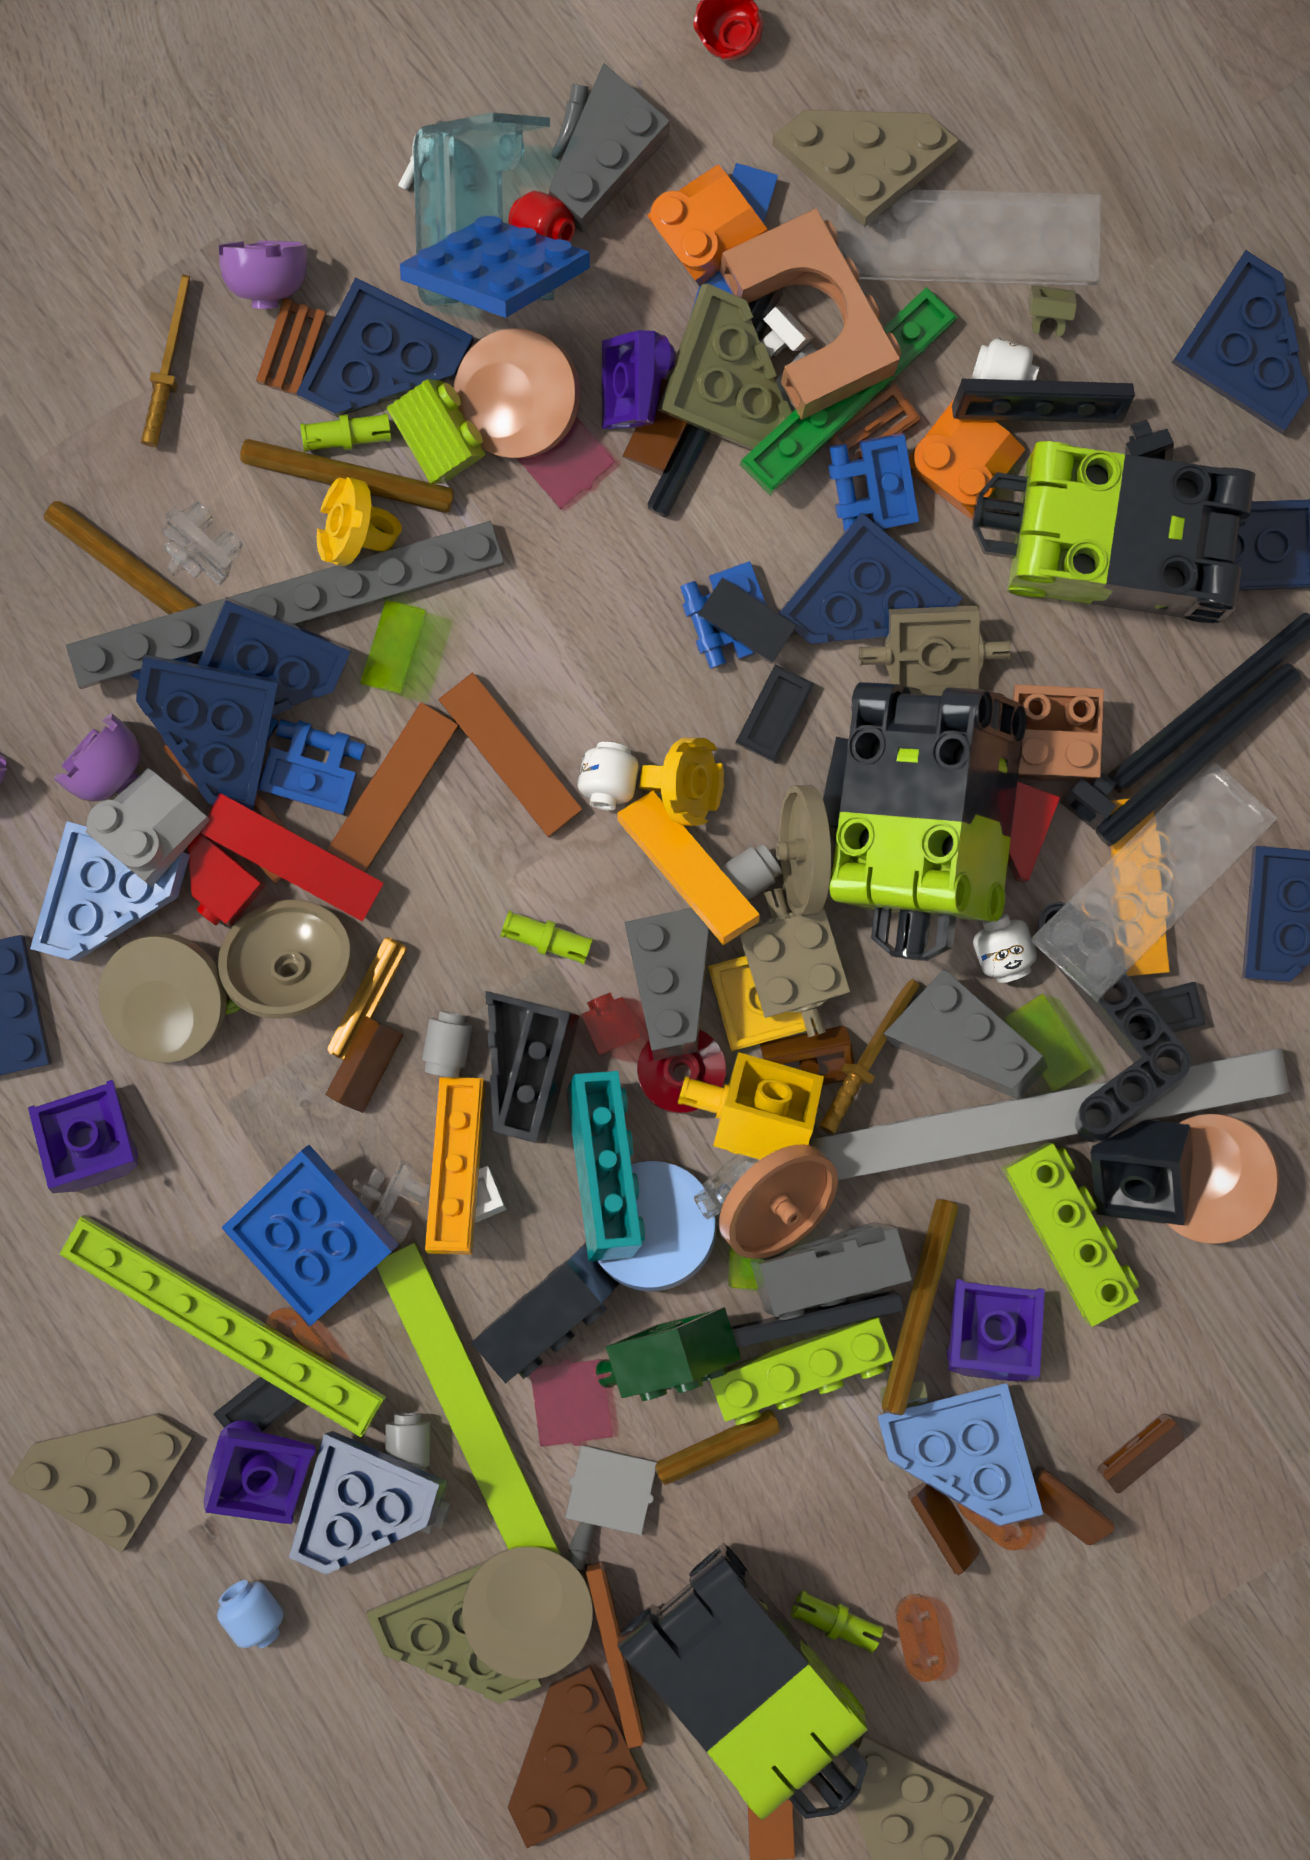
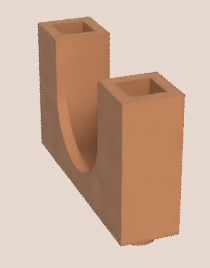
(808, 254)

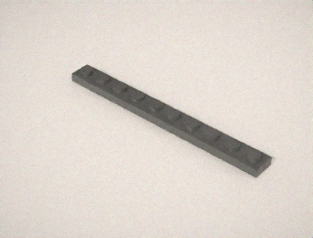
(292, 600)

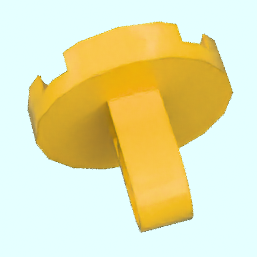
(353, 523)
(687, 780)

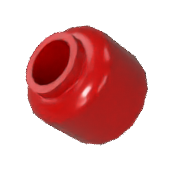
(544, 215)

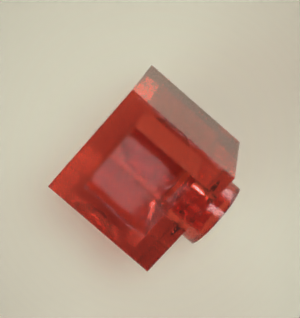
(609, 1023)

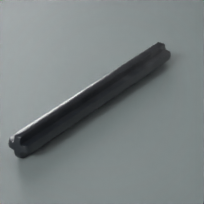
(694, 438)
(1211, 703)
(1198, 754)

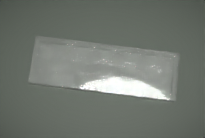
(978, 238)
(1154, 880)

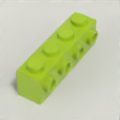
(1071, 1234)
(800, 1367)

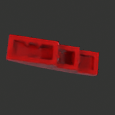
(291, 857)

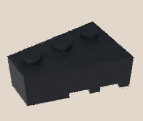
(527, 1064)
(545, 1316)

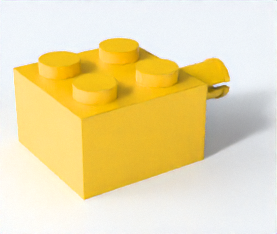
(760, 1107)

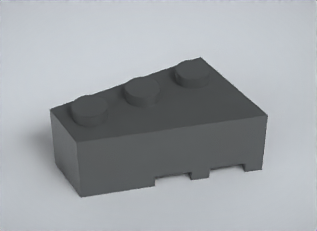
(670, 974)

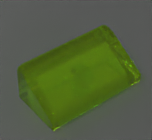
(394, 647)

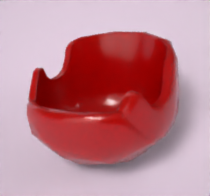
(728, 27)

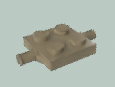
(934, 648)
(794, 963)

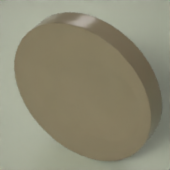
(804, 849)
(162, 998)
(527, 1612)

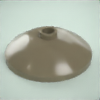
(279, 941)

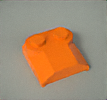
(705, 222)
(962, 457)

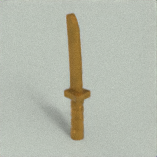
(162, 381)
(858, 1072)

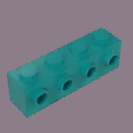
(604, 1166)

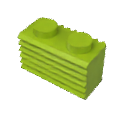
(436, 430)

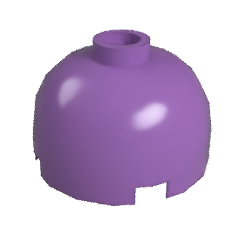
(263, 270)
(102, 762)

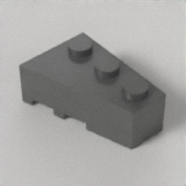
(607, 147)
(966, 1036)
(831, 1270)

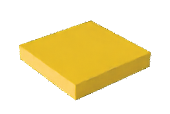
(742, 1008)

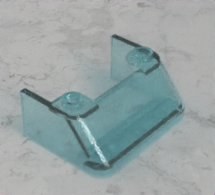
(461, 177)

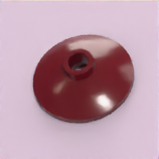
(664, 1088)

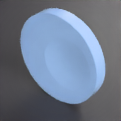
(675, 1230)

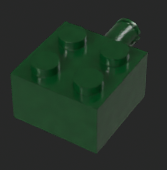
(671, 1356)

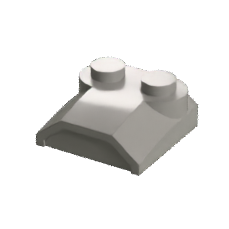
(146, 826)

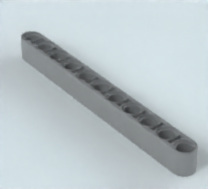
(1043, 1116)

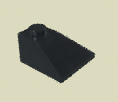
(1144, 1172)

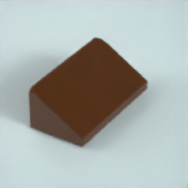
(654, 443)
(816, 1054)
(364, 1064)
(1141, 1453)
(1070, 1509)
(945, 1526)

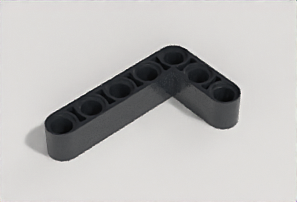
(1143, 1053)

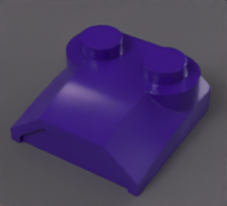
(633, 377)
(83, 1139)
(996, 1332)
(256, 1474)

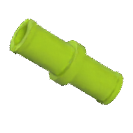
(345, 432)
(546, 937)
(836, 1621)

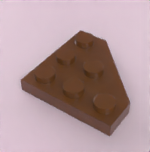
(573, 1761)

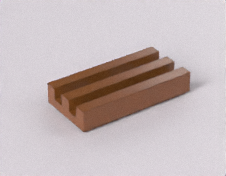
(302, 312)
(902, 406)

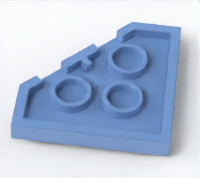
(96, 897)
(967, 1452)

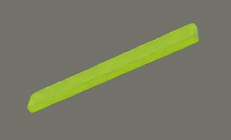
(222, 1325)
(464, 1400)

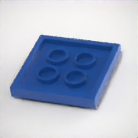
(495, 266)
(309, 1235)

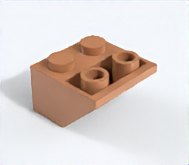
(1061, 732)

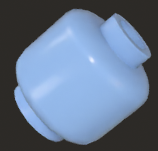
(250, 1614)

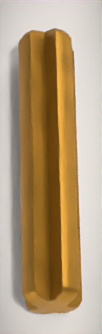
(368, 994)
(717, 1447)

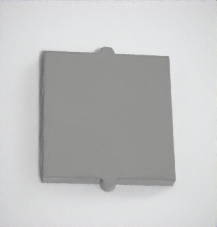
(611, 1490)

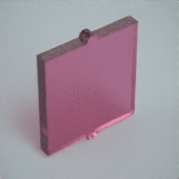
(569, 465)
(570, 1403)

